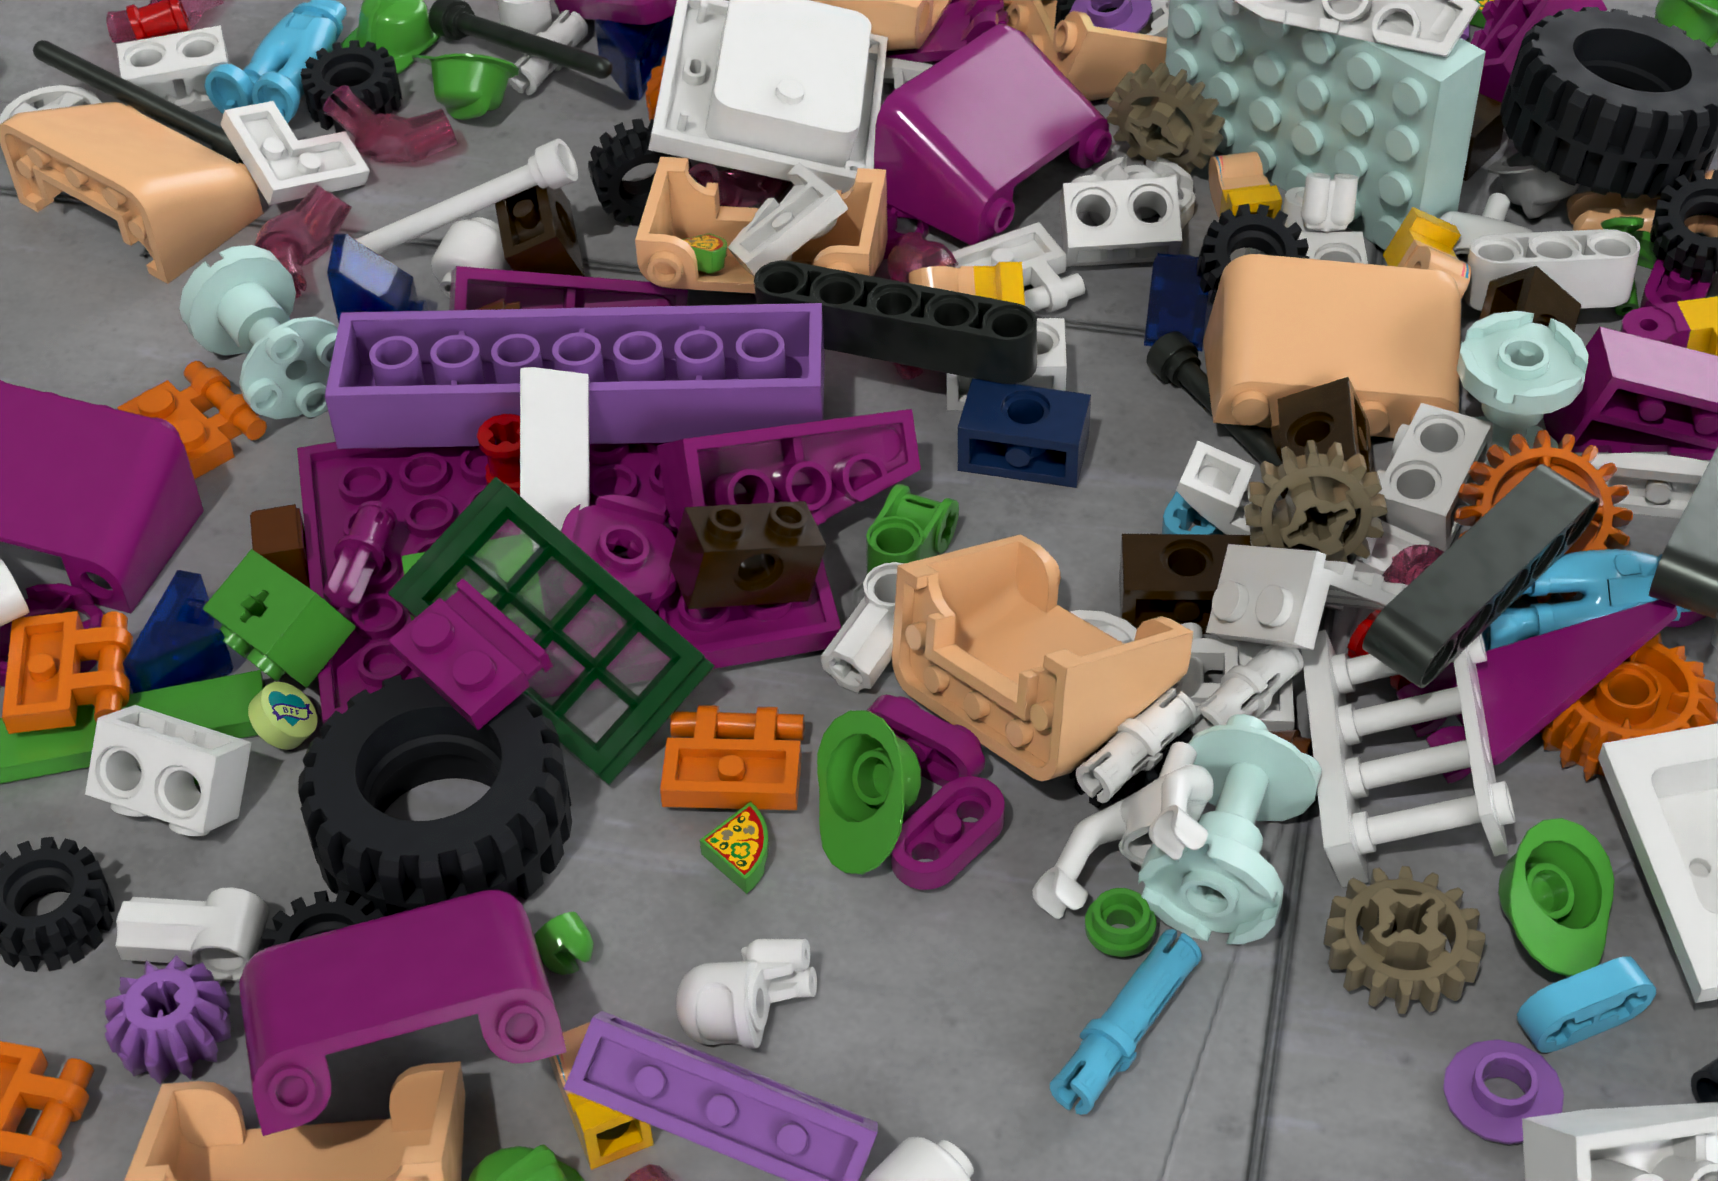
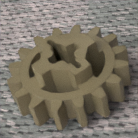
(1165, 117)
(1323, 482)
(1404, 939)

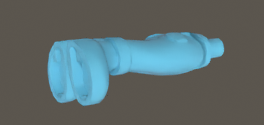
(278, 60)
(1606, 578)

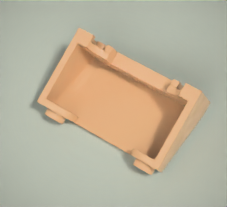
(137, 171)
(685, 209)
(1028, 678)
(202, 1136)

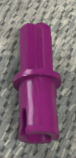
(359, 555)

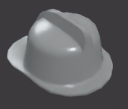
(1529, 185)

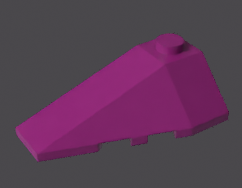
(481, 286)
(813, 462)

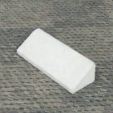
(554, 441)

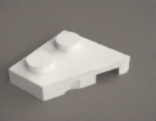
(783, 228)

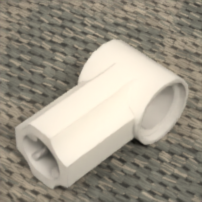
(866, 639)
(215, 931)

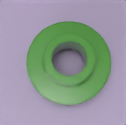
(1125, 908)

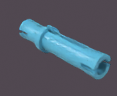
(1112, 1039)

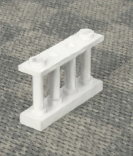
(1345, 779)

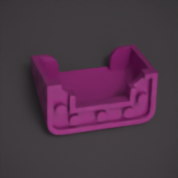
(978, 129)
(388, 982)

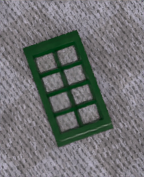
(611, 655)

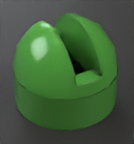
(563, 941)

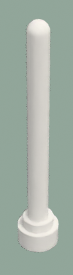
(550, 166)

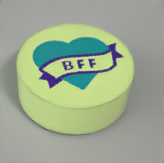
(282, 715)

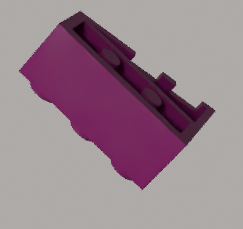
(1504, 31)
(1642, 399)

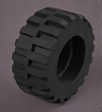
(1613, 101)
(416, 737)

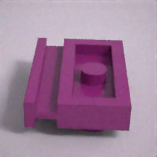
(470, 654)

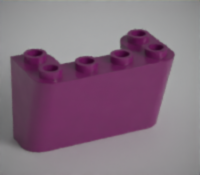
(94, 489)

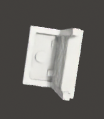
(1282, 592)

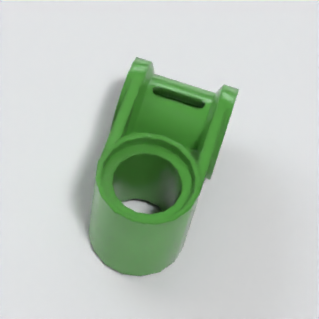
(910, 528)

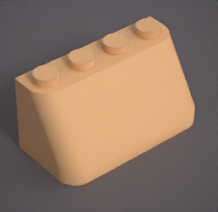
(1313, 321)

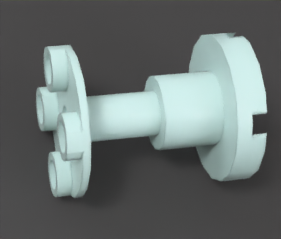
(246, 309)
(1521, 372)
(1227, 880)

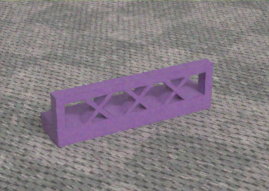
(718, 1104)

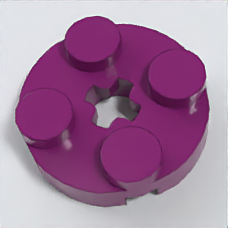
(635, 526)

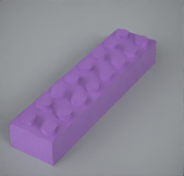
(649, 369)

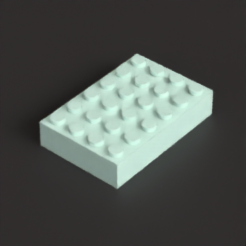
(1334, 107)

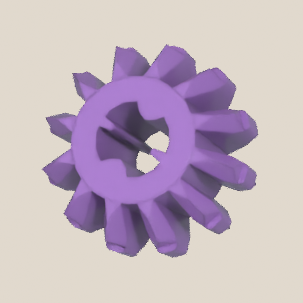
(167, 1019)

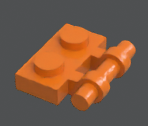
(204, 438)
(45, 668)
(733, 759)
(58, 1098)

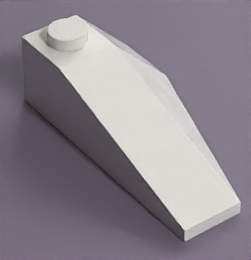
(1406, 24)
(1624, 1144)

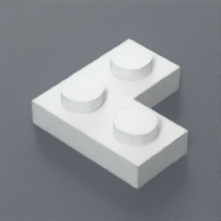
(287, 166)

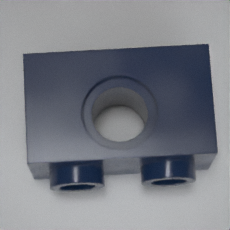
(1024, 432)

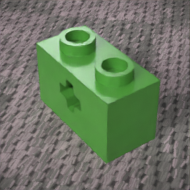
(277, 620)

